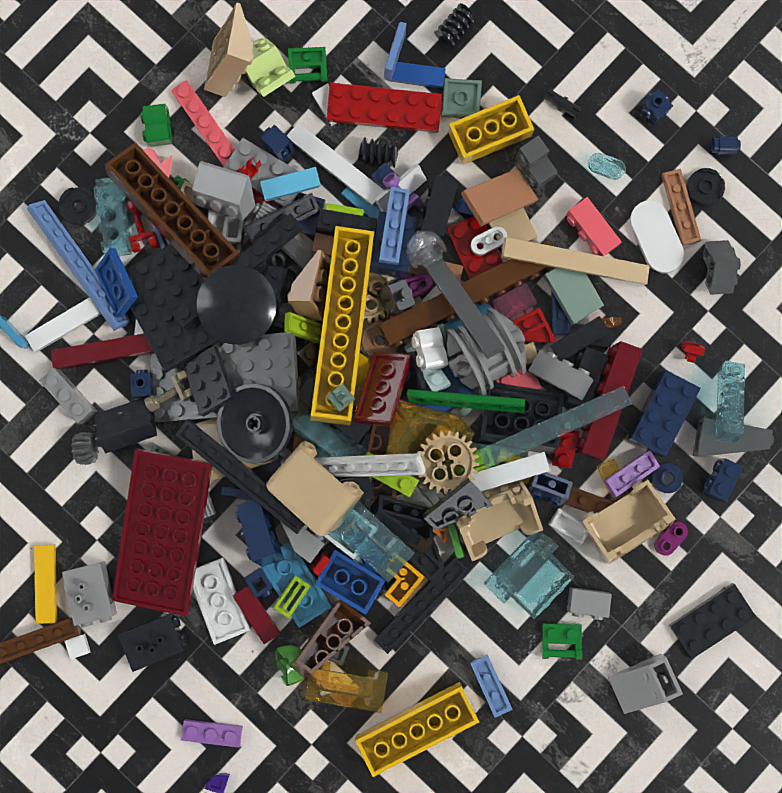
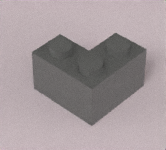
(534, 162)
(722, 267)

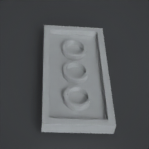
(270, 167)

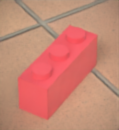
(593, 228)

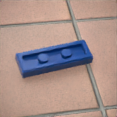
(419, 75)

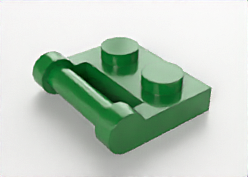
(306, 59)
(561, 634)

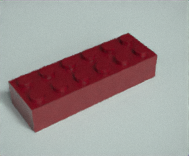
(616, 373)

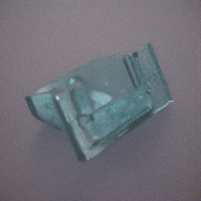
(374, 542)
(530, 575)

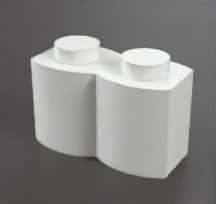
(429, 349)

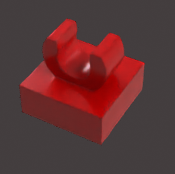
(692, 350)

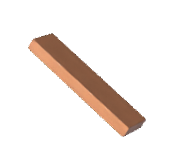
(681, 207)

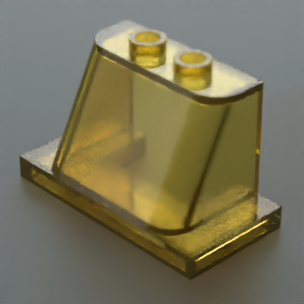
(347, 689)

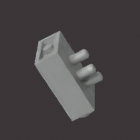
(89, 594)

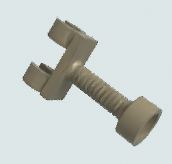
(153, 402)

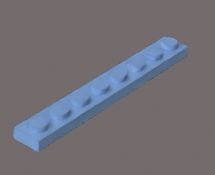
(75, 261)

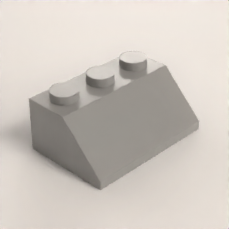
(223, 191)

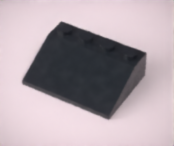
(539, 407)

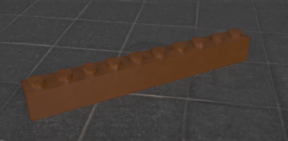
(479, 289)

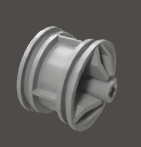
(470, 363)

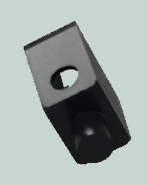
(395, 297)

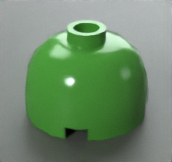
(284, 657)

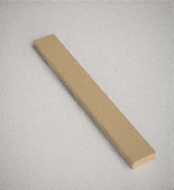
(575, 261)

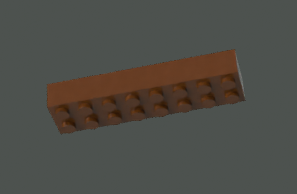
(170, 211)

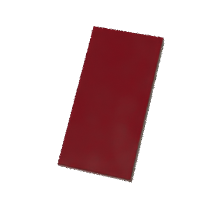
(382, 389)

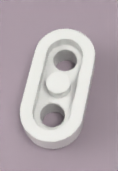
(488, 241)

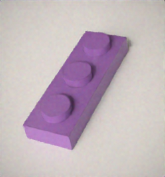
(631, 473)
(212, 733)

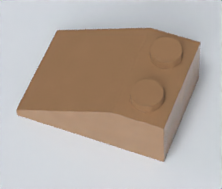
(310, 288)

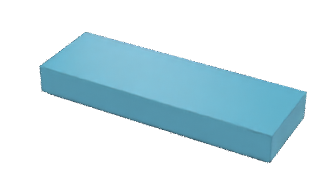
(290, 184)

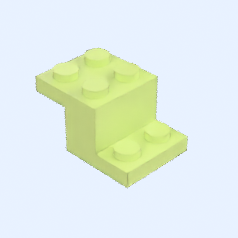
(267, 68)

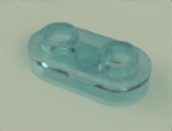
(606, 165)

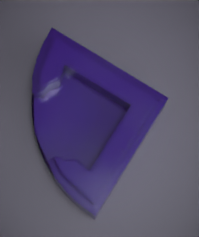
(218, 783)

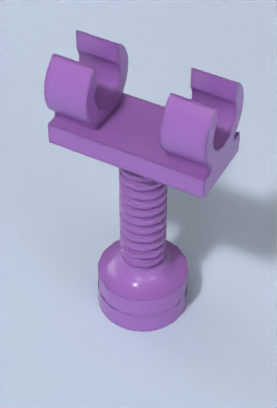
(392, 180)

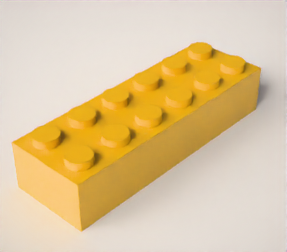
(416, 729)

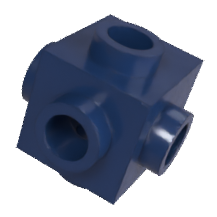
(656, 106)

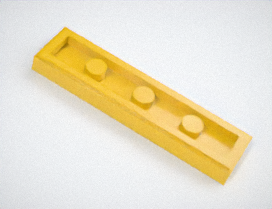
(45, 583)

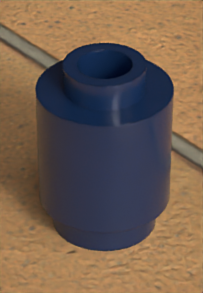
(725, 145)

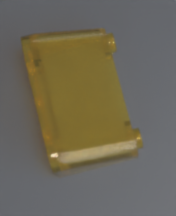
(416, 423)

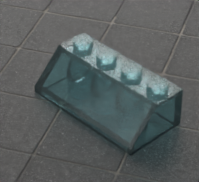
(325, 437)

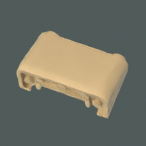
(313, 491)
(511, 510)
(628, 522)

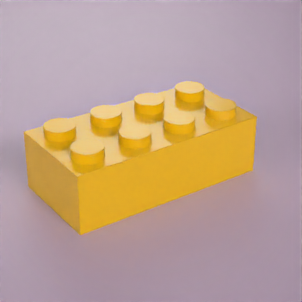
(490, 129)

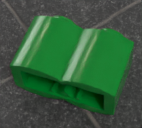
(157, 125)

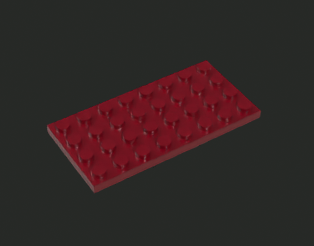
(162, 532)

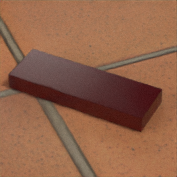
(256, 614)

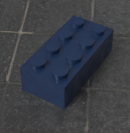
(663, 413)

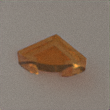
(612, 322)

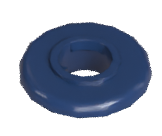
(658, 478)

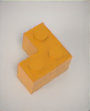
(406, 581)

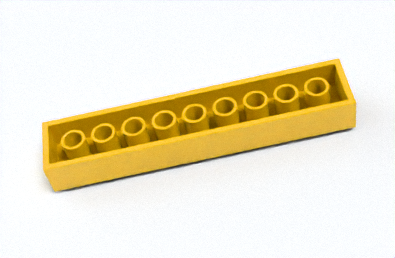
(342, 322)

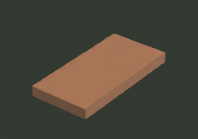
(499, 196)

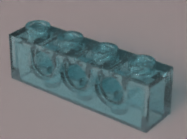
(103, 189)
(730, 402)

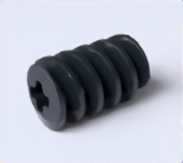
(454, 25)
(378, 152)

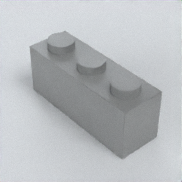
(561, 374)
(68, 396)

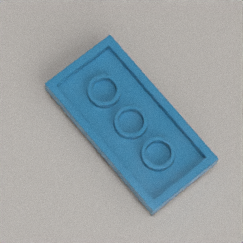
(281, 574)

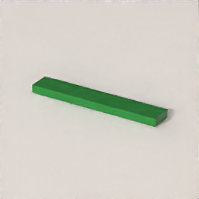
(466, 401)

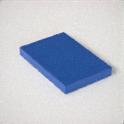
(116, 282)

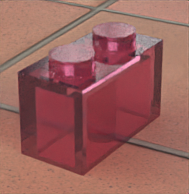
(515, 302)

